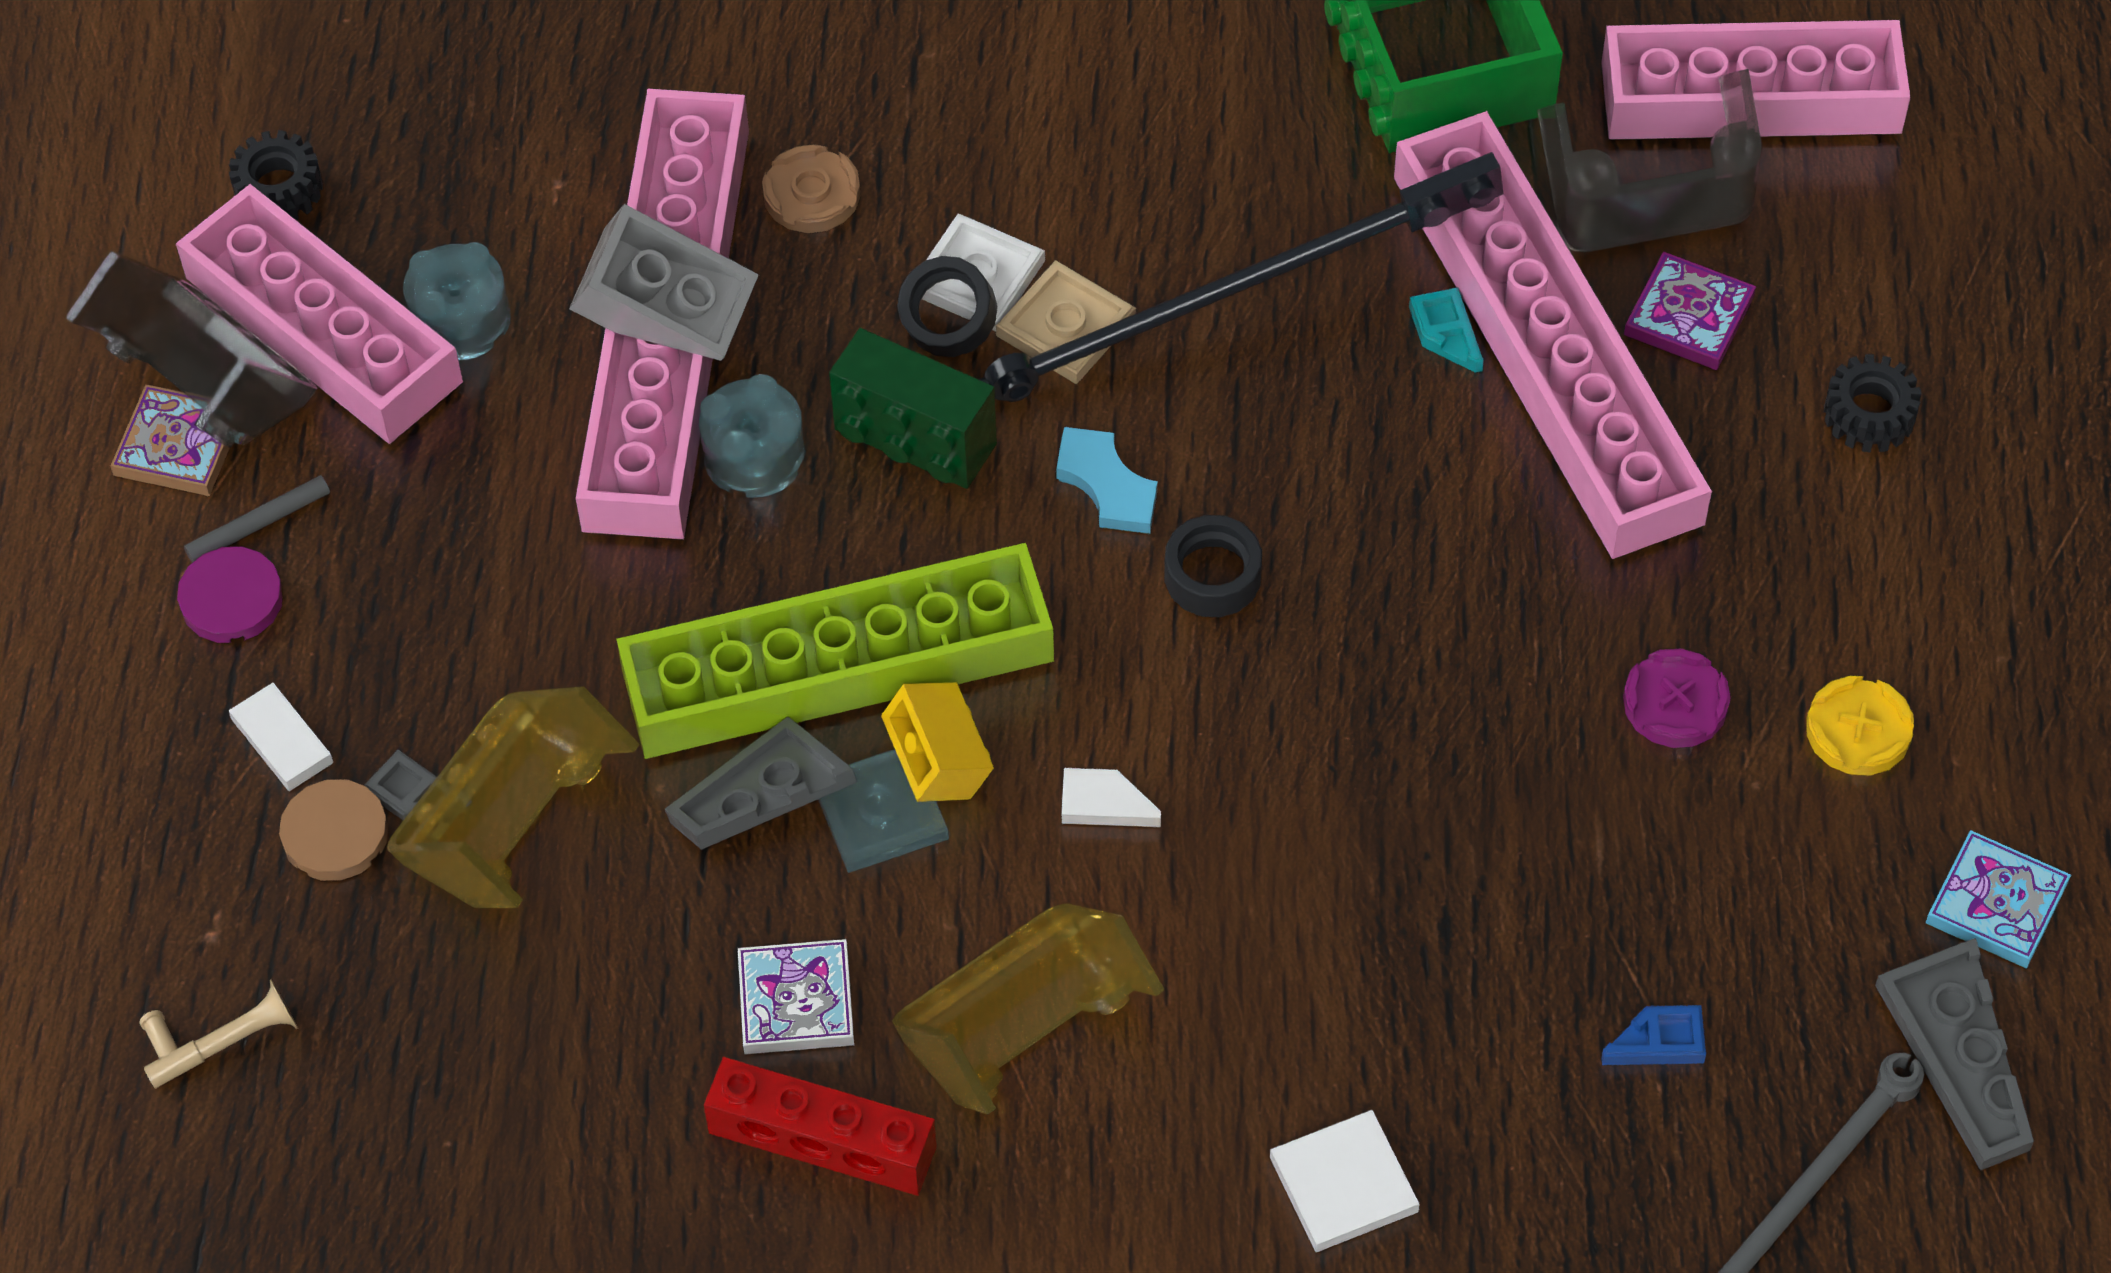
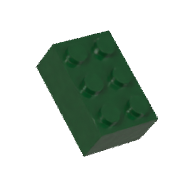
(913, 408)

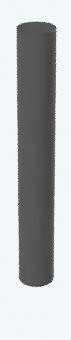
(258, 518)

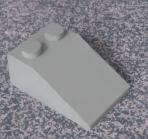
(663, 287)

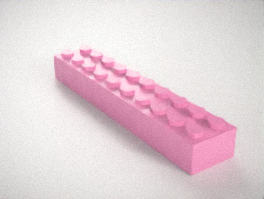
(1560, 348)
(647, 394)

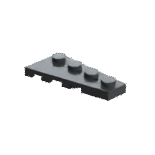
(1953, 1032)

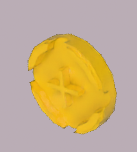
(1860, 725)

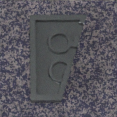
(759, 784)

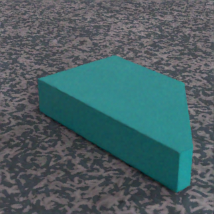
(1446, 327)

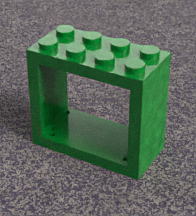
(1505, 88)

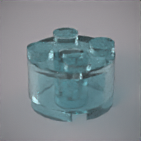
(459, 296)
(752, 436)

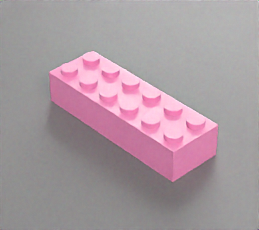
(1801, 77)
(320, 313)

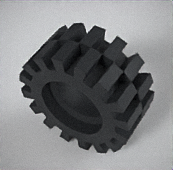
(274, 155)
(1868, 426)

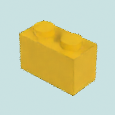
(937, 741)

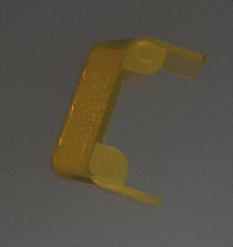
(510, 773)
(1020, 993)

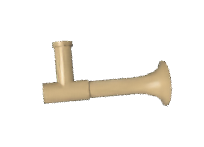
(176, 1061)

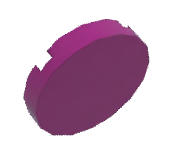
(230, 594)
(1676, 698)

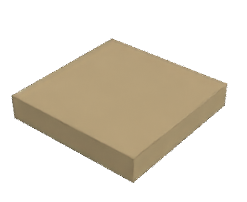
(1058, 311)

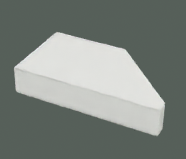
(1105, 799)

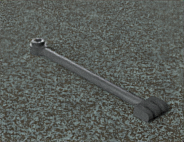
(1888, 1091)

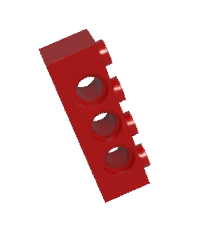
(820, 1126)

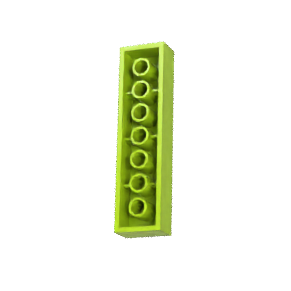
(835, 649)

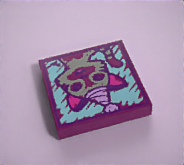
(1690, 310)

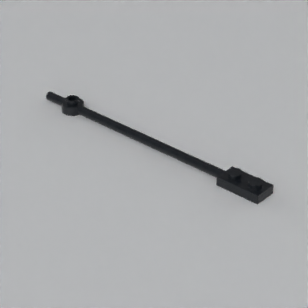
(1421, 206)

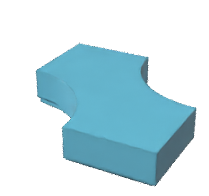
(1093, 465)

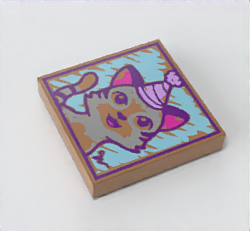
(166, 446)

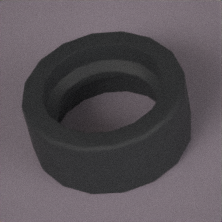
(925, 277)
(1213, 532)

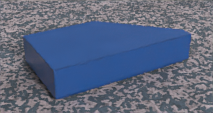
(1660, 1037)

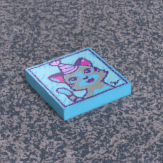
(1998, 899)

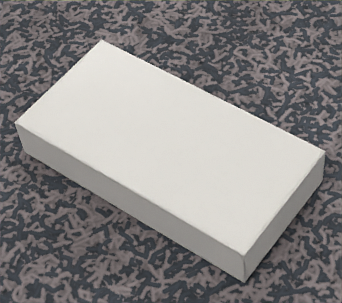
(281, 736)

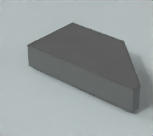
(400, 784)

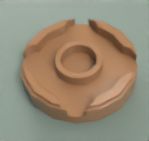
(811, 189)
(333, 829)

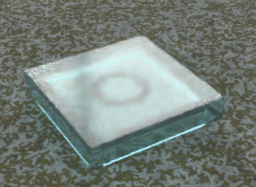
(880, 814)

